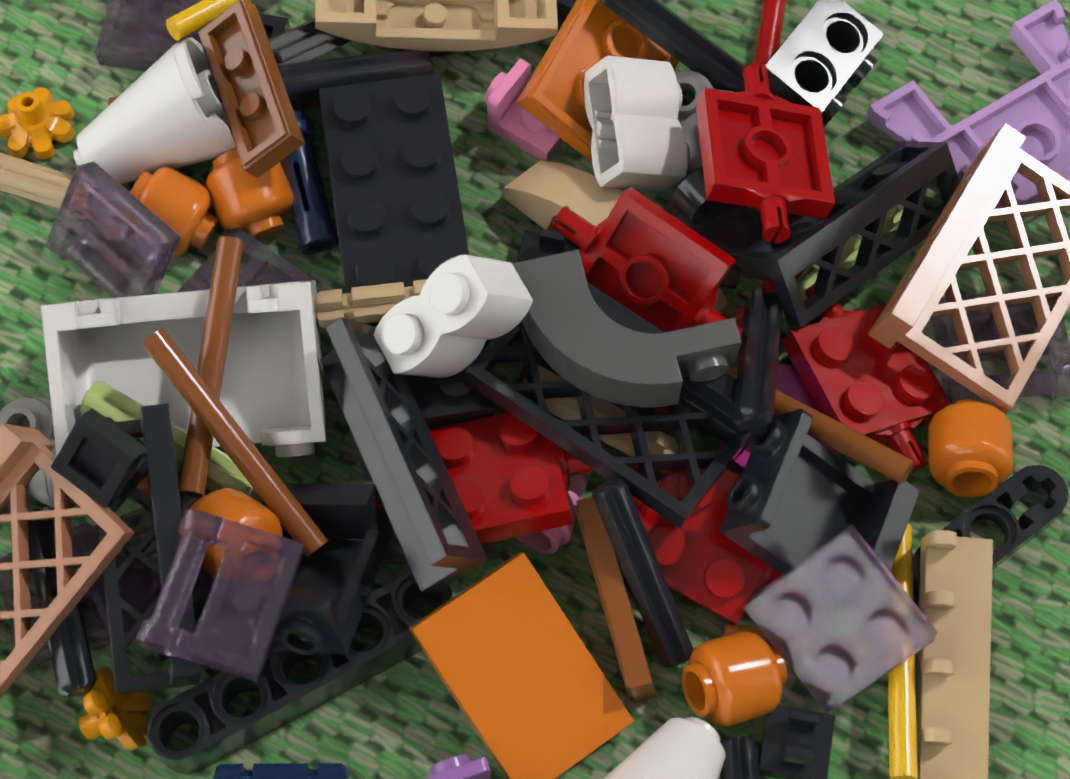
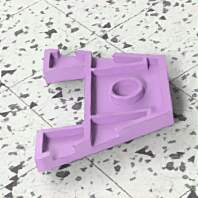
(1035, 109)

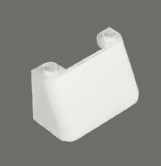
(269, 371)

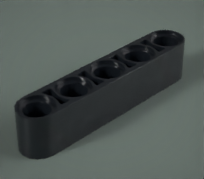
(281, 699)

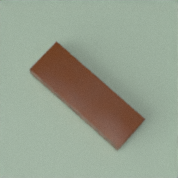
(250, 88)
(615, 602)

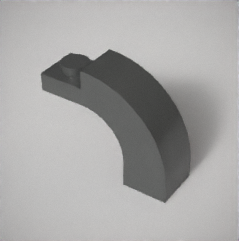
(607, 357)

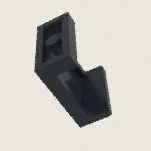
(804, 495)
(337, 576)

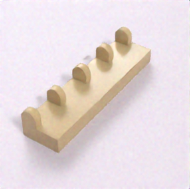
(956, 665)

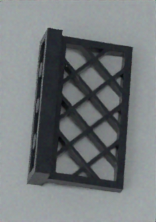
(700, 406)

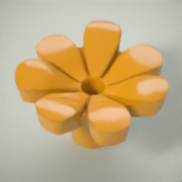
(35, 123)
(115, 714)

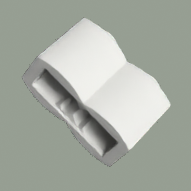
(635, 124)
(453, 317)

